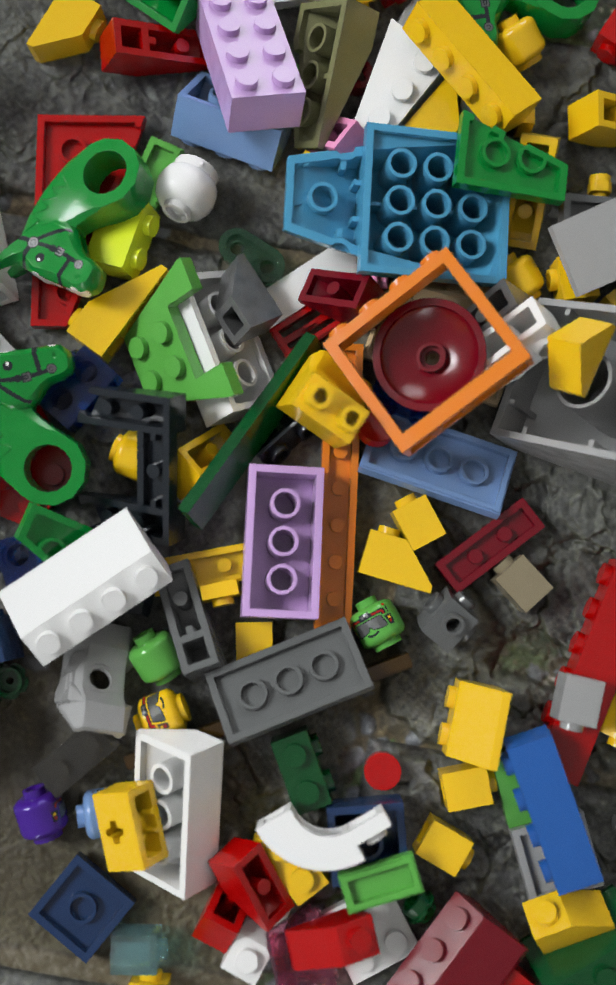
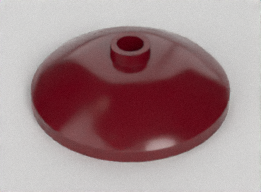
(415, 333)

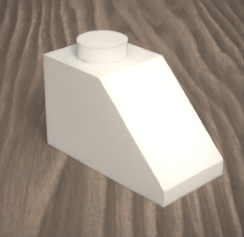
(248, 952)

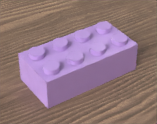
(250, 64)
(282, 542)

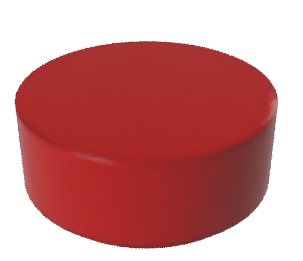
(373, 433)
(382, 770)

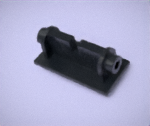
(281, 442)

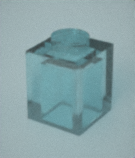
(137, 949)

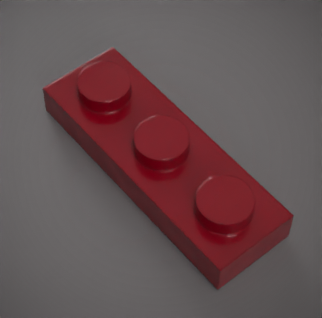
(489, 545)

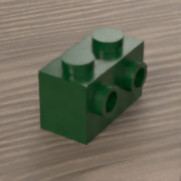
(301, 770)

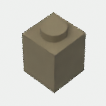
(520, 582)

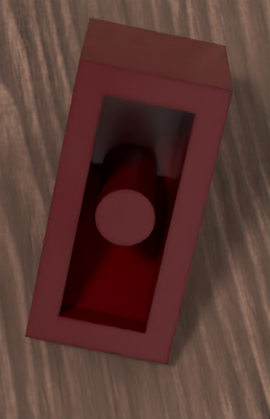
(339, 293)

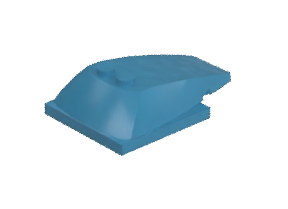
(396, 205)

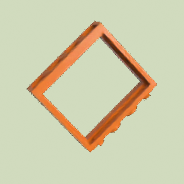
(464, 400)

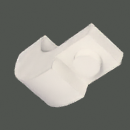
(320, 847)

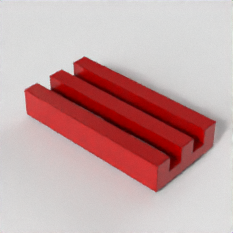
(283, 343)

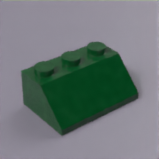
(580, 963)

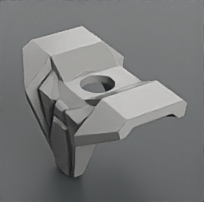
(79, 700)

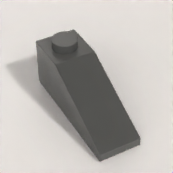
(191, 624)

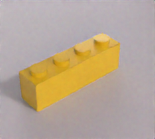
(471, 63)

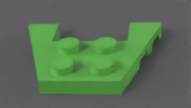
(164, 349)

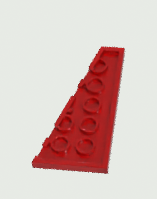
(57, 143)

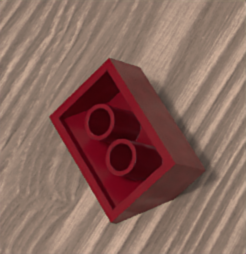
(462, 949)

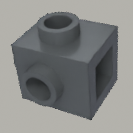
(448, 618)

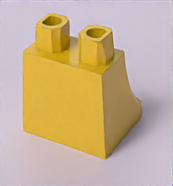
(325, 401)

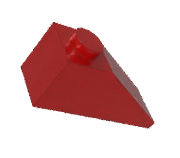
(149, 49)

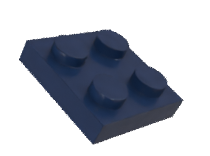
(82, 907)

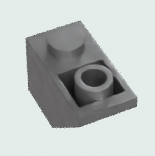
(244, 303)

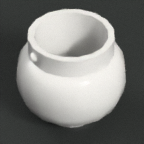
(187, 189)

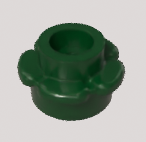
(20, 683)
(419, 907)

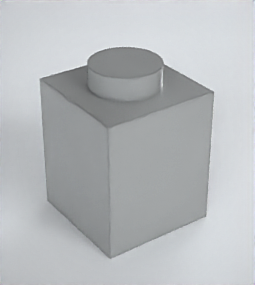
(577, 701)

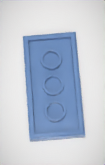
(448, 468)

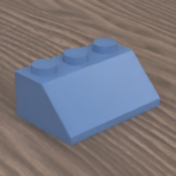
(201, 123)

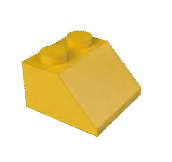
(474, 723)

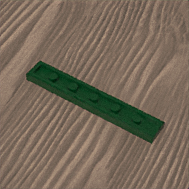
(245, 440)

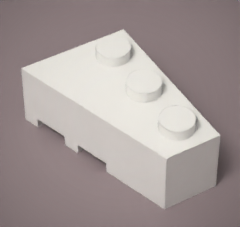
(398, 81)

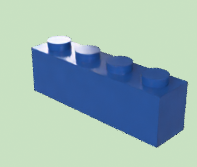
(552, 810)

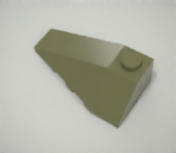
(332, 50)

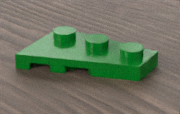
(503, 167)
(47, 531)

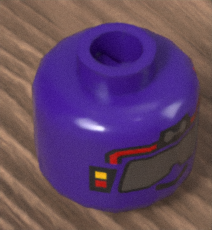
(40, 814)

